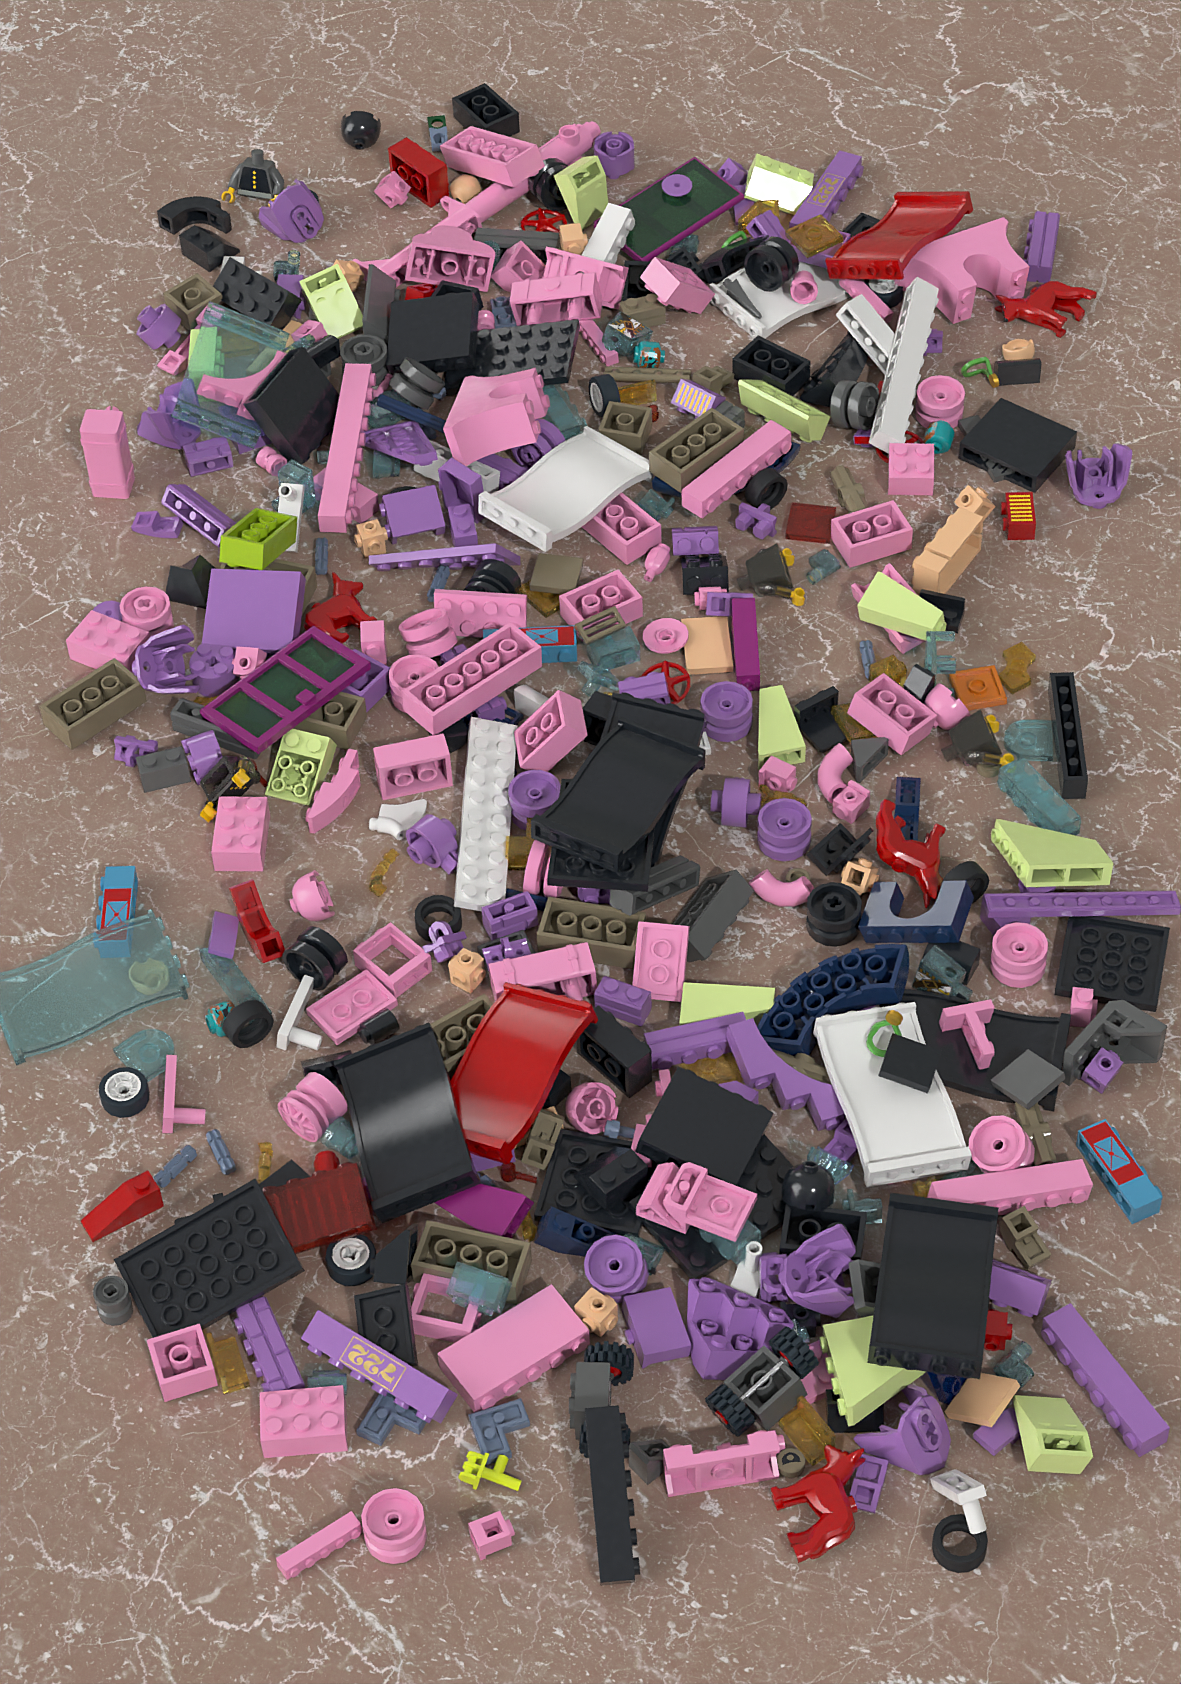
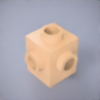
(351, 272)
(975, 501)
(371, 538)
(851, 875)
(467, 970)
(597, 1311)

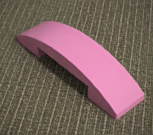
(177, 361)

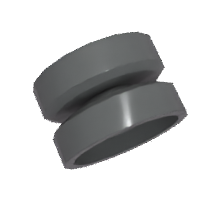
(366, 350)
(417, 383)
(854, 404)

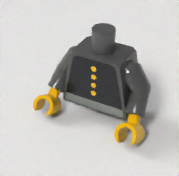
(255, 178)

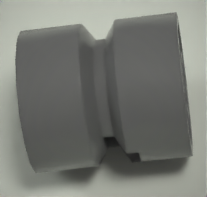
(113, 1300)

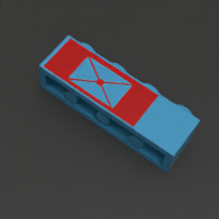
(557, 642)
(118, 897)
(1119, 1171)

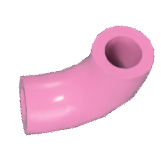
(831, 770)
(781, 893)

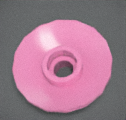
(665, 635)

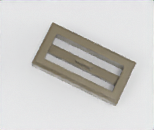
(589, 640)

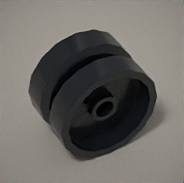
(544, 185)
(771, 264)
(833, 914)
(315, 955)

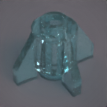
(838, 1168)

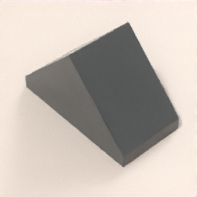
(867, 755)
(647, 1458)

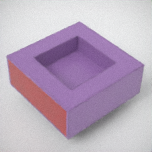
(862, 438)

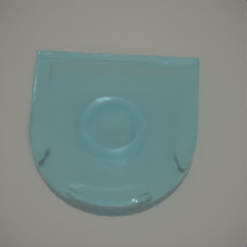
(1030, 739)
(146, 1052)

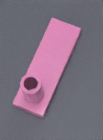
(176, 1115)

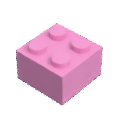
(910, 469)
(182, 1362)

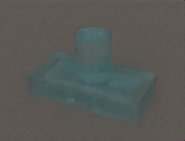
(596, 678)

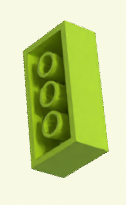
(258, 539)

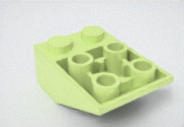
(584, 190)
(332, 301)
(300, 766)
(1051, 1435)

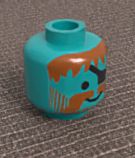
(648, 354)
(941, 435)
(216, 1017)

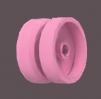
(939, 400)
(147, 609)
(428, 633)
(406, 672)
(537, 871)
(1019, 955)
(1000, 1145)
(394, 1526)

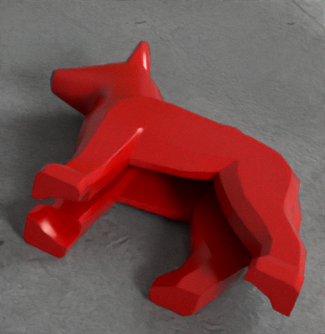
(1041, 302)
(339, 610)
(909, 856)
(827, 1498)

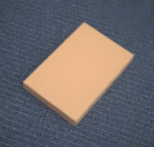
(708, 645)

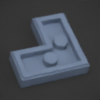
(384, 1415)
(492, 1425)

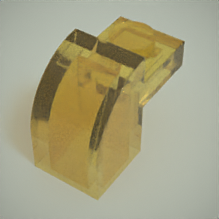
(518, 849)

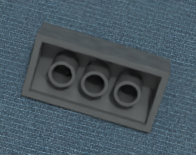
(379, 294)
(712, 911)

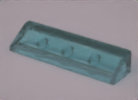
(230, 978)

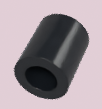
(378, 1027)

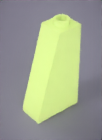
(899, 609)
(778, 728)
(716, 1000)

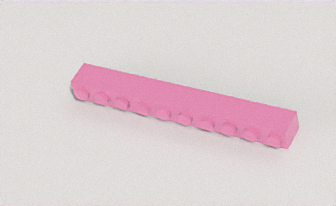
(346, 448)

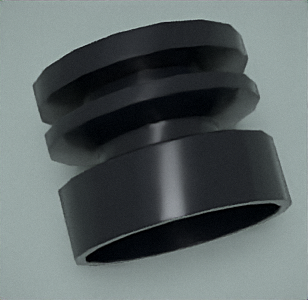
(494, 577)

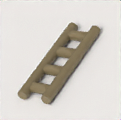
(638, 374)

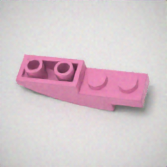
(337, 795)

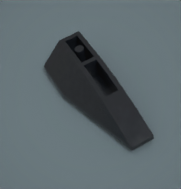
(844, 363)

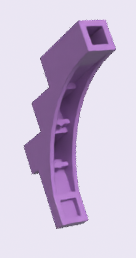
(793, 1089)

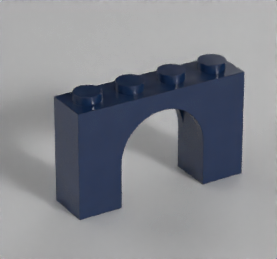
(938, 925)

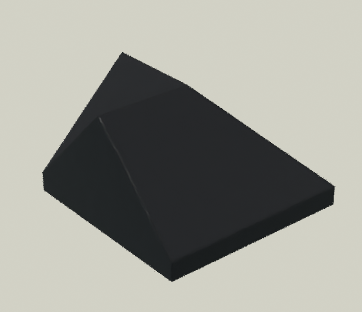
(190, 582)

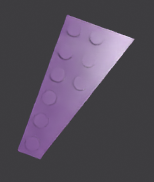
(402, 441)
(452, 557)

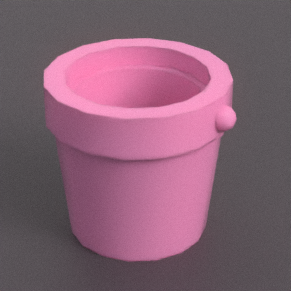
(803, 288)

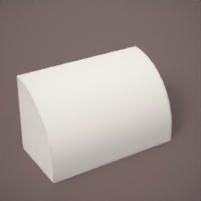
(528, 700)

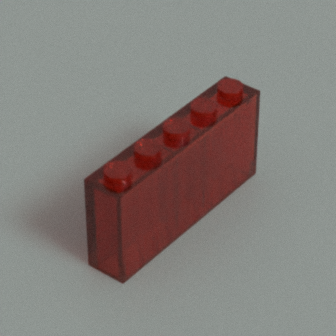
(323, 1207)

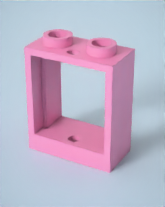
(404, 977)
(435, 1327)

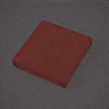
(810, 523)

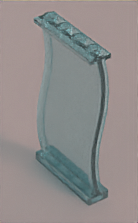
(226, 348)
(88, 986)

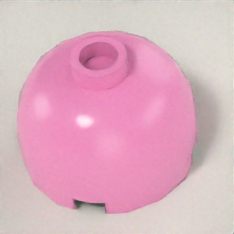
(947, 708)
(311, 898)
(590, 1107)

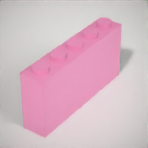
(514, 1349)

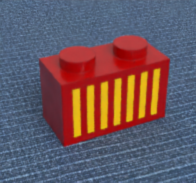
(1019, 516)

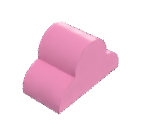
(450, 256)

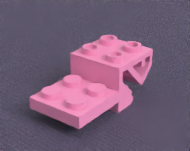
(696, 1199)

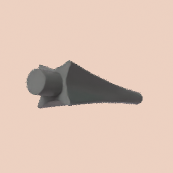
(736, 292)

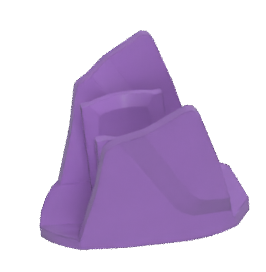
(291, 213)
(162, 427)
(1099, 475)
(165, 662)
(819, 1272)
(921, 1438)

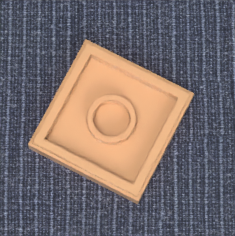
(982, 1399)

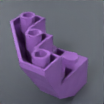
(728, 1327)

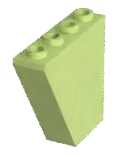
(1051, 857)
(859, 1383)

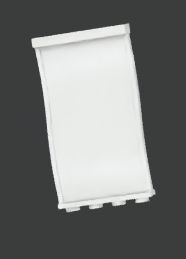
(775, 306)
(565, 488)
(895, 1127)

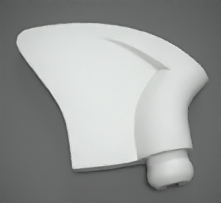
(398, 818)

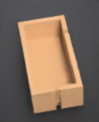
(948, 552)

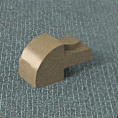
(713, 378)
(542, 1139)
(1021, 1236)

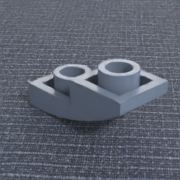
(502, 312)

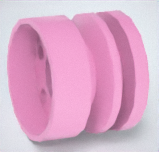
(312, 1106)

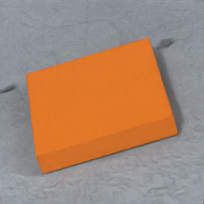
(978, 687)

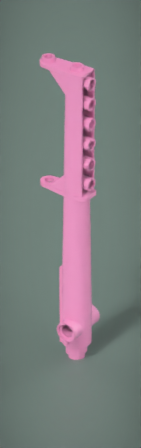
(566, 146)

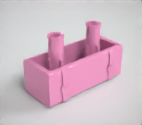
(556, 299)
(107, 453)
(557, 971)

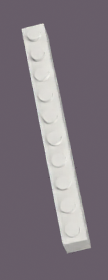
(904, 365)

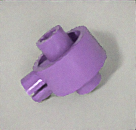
(158, 326)
(735, 802)
(433, 843)

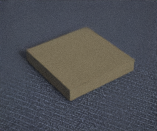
(556, 573)

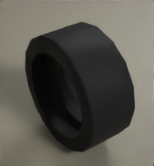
(758, 485)
(974, 874)
(433, 904)
(240, 1016)
(952, 1562)

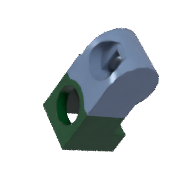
(437, 135)

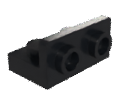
(689, 260)
(952, 607)

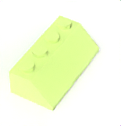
(783, 409)

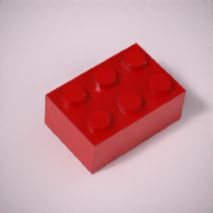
(420, 171)

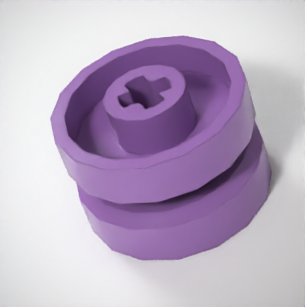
(547, 440)
(727, 711)
(532, 794)
(784, 829)
(616, 1267)

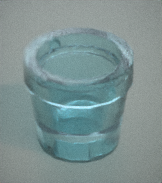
(385, 465)
(341, 1138)

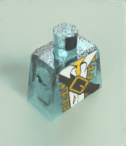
(624, 334)
(941, 975)

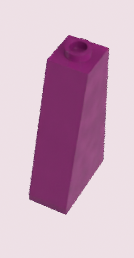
(745, 643)
(489, 1209)

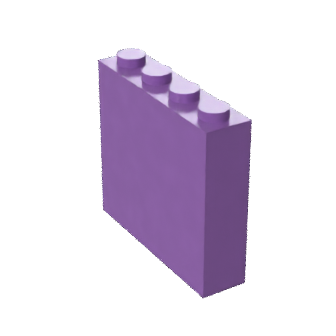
(254, 609)

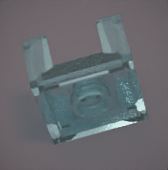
(939, 663)

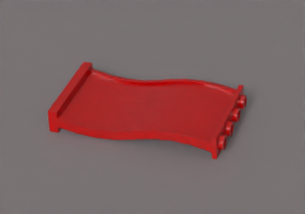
(905, 229)
(514, 1066)

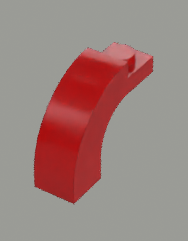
(254, 922)

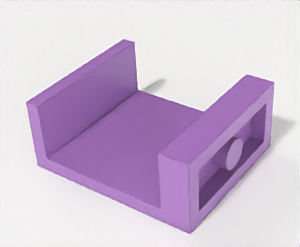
(412, 512)

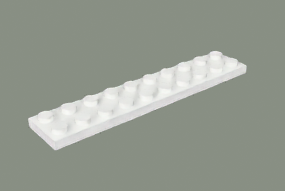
(485, 814)

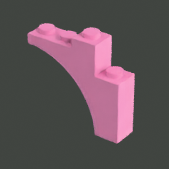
(236, 391)

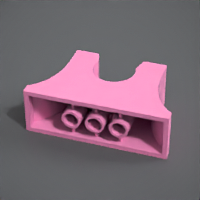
(967, 261)
(495, 414)

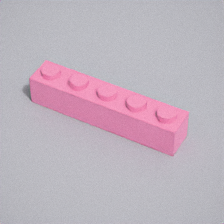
(855, 287)
(594, 336)
(319, 1545)

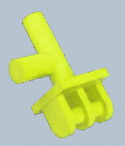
(495, 1475)

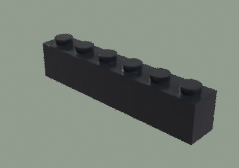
(1067, 735)
(609, 1495)

